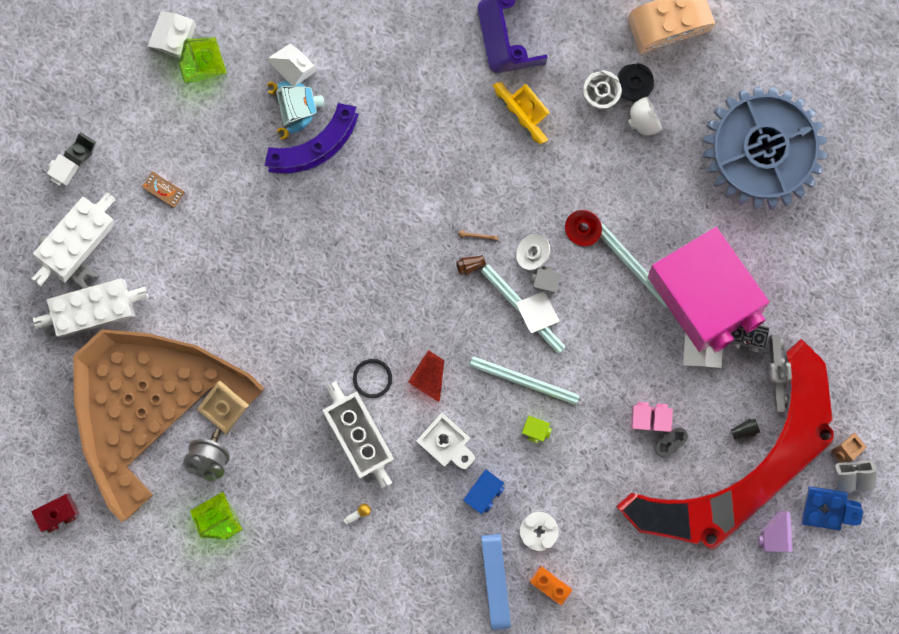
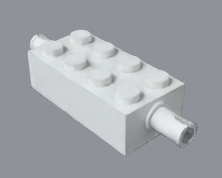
(73, 239)
(90, 308)
(358, 434)

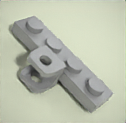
(778, 373)

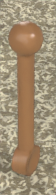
(462, 234)

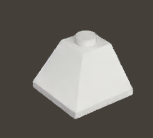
(292, 64)

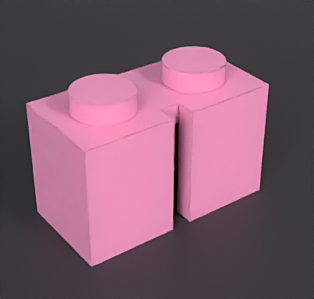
(651, 418)

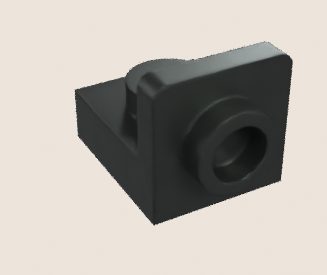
(80, 149)

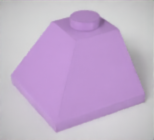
(777, 534)

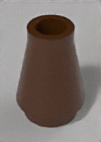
(470, 264)

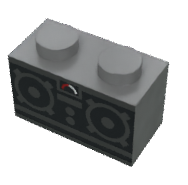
(754, 340)

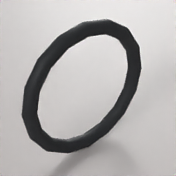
(355, 378)

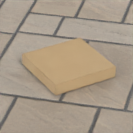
(222, 407)

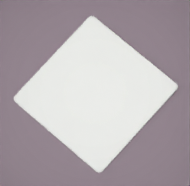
(537, 312)

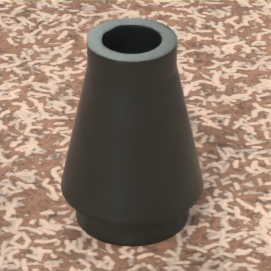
(746, 429)

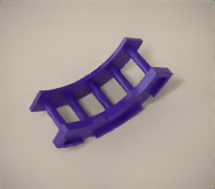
(317, 150)

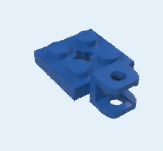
(840, 509)

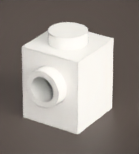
(61, 170)

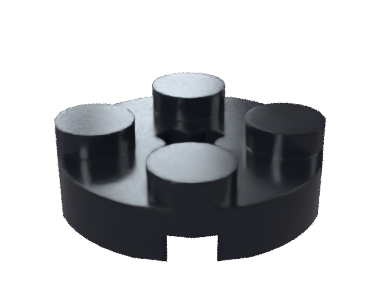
(645, 78)

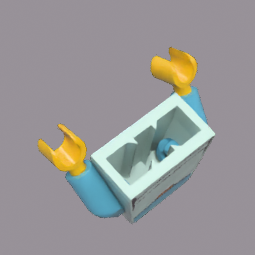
(296, 105)

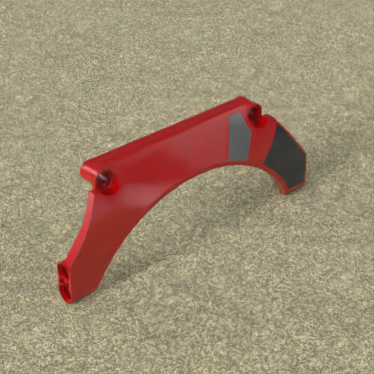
(730, 508)

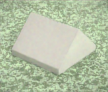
(705, 358)

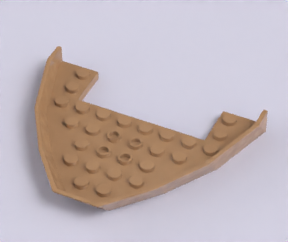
(131, 393)

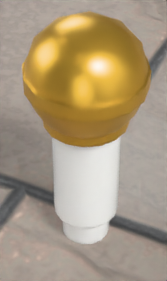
(362, 511)

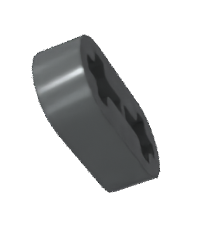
(674, 445)

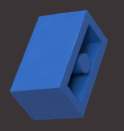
(484, 491)

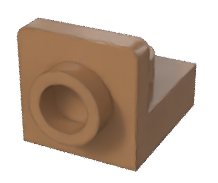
(849, 449)

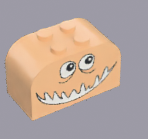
(669, 22)

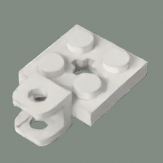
(446, 452)

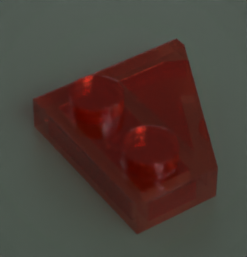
(429, 375)

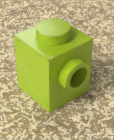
(536, 429)

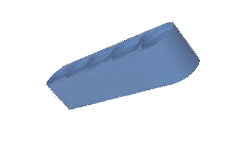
(496, 582)

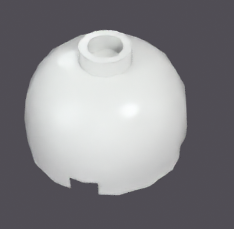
(602, 90)
(644, 118)

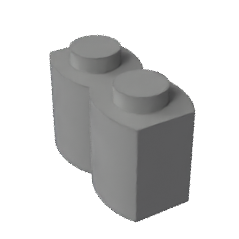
(855, 476)

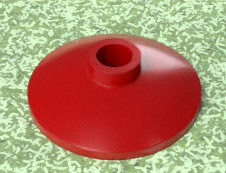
(579, 234)

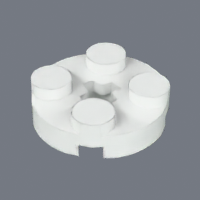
(545, 540)

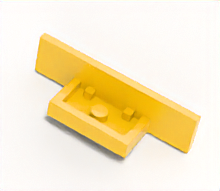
(526, 107)

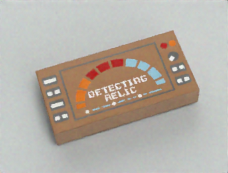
(163, 189)

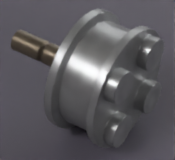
(207, 458)

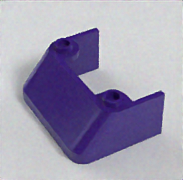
(499, 53)

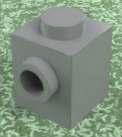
(545, 279)

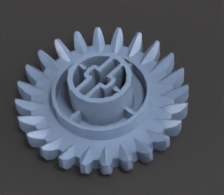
(786, 126)

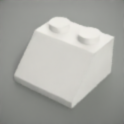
(170, 33)

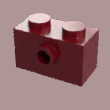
(55, 512)

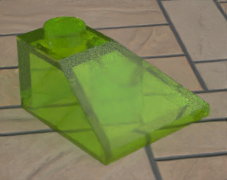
(201, 60)
(216, 518)

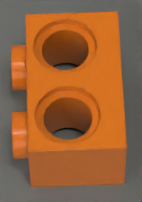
(550, 585)

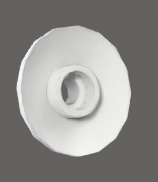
(528, 248)

